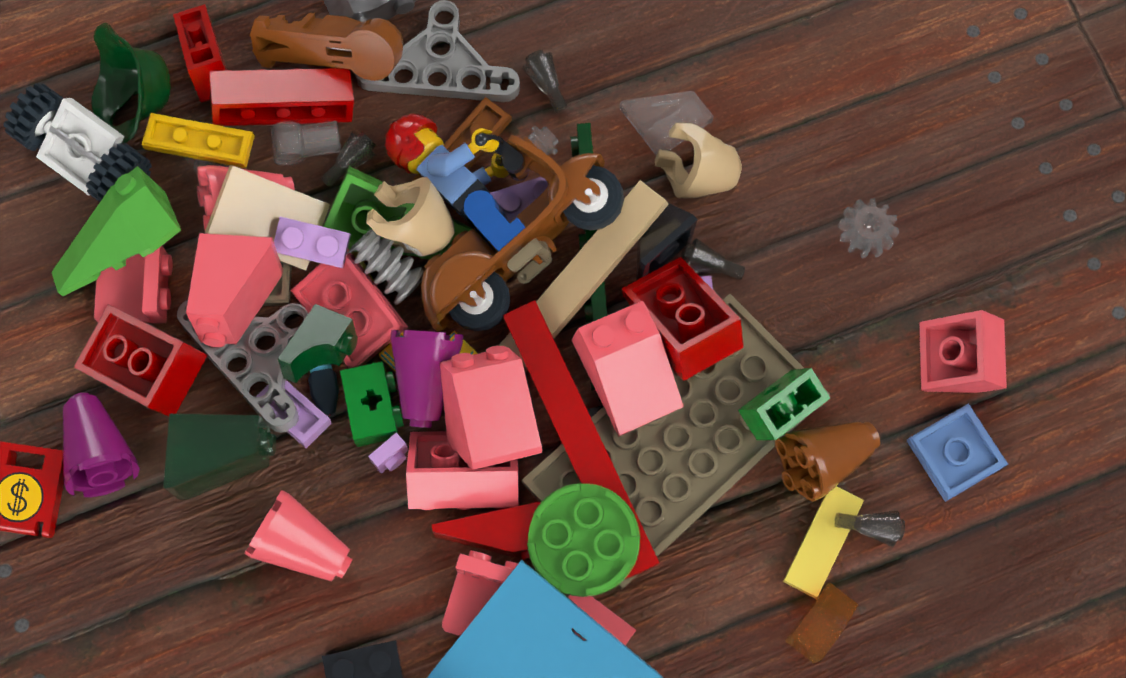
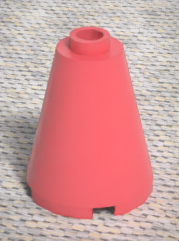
(298, 541)

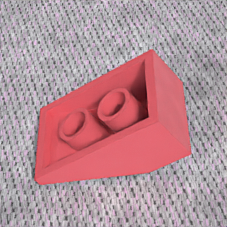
(628, 367)

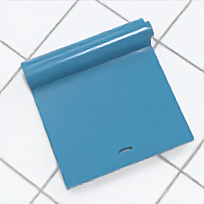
(530, 635)

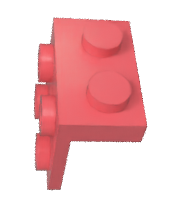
(137, 287)
(474, 586)

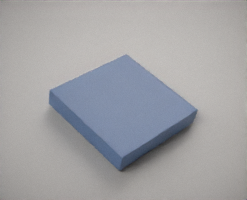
(957, 452)

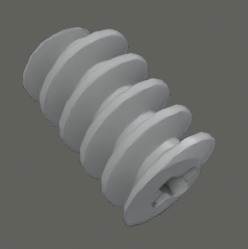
(387, 264)

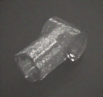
(295, 142)

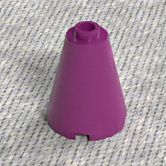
(418, 372)
(94, 449)

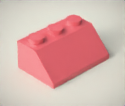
(443, 480)

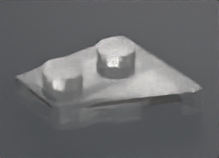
(657, 115)

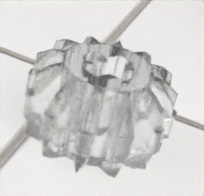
(872, 218)

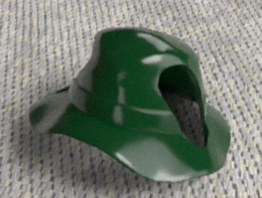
(123, 75)

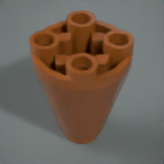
(824, 456)

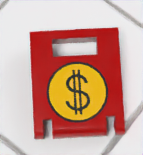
(30, 493)

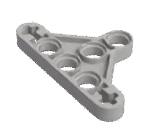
(455, 64)
(261, 364)

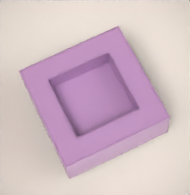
(389, 454)

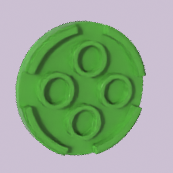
(583, 539)

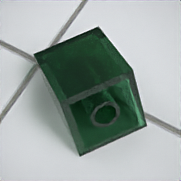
(214, 451)

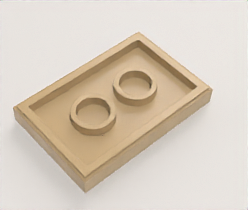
(253, 208)

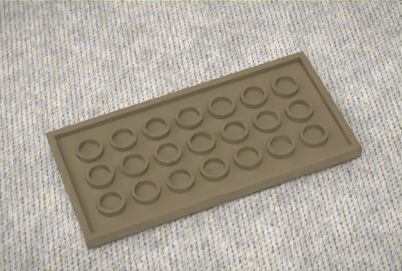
(694, 454)

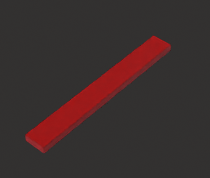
(570, 413)

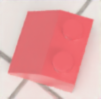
(963, 353)

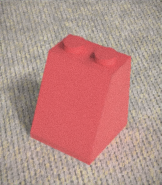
(230, 285)
(488, 407)

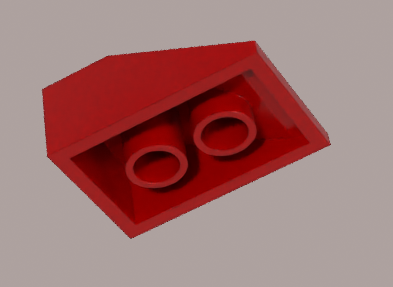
(689, 316)
(140, 361)

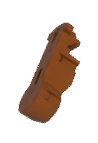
(365, 47)

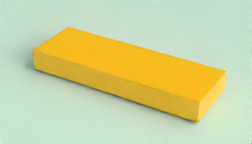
(198, 140)

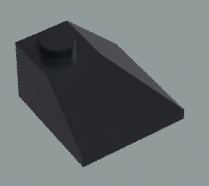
(664, 239)

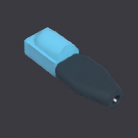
(324, 388)

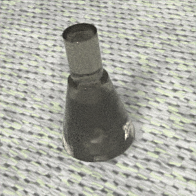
(542, 72)
(354, 153)
(706, 260)
(880, 526)

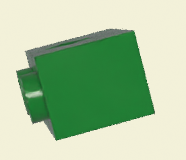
(361, 385)
(784, 404)

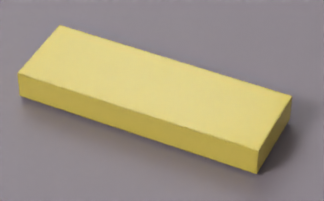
(821, 543)

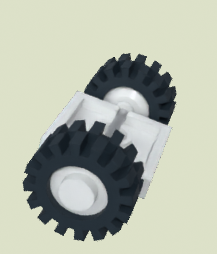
(72, 140)

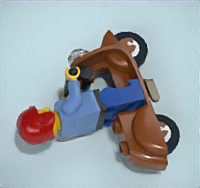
(470, 277)

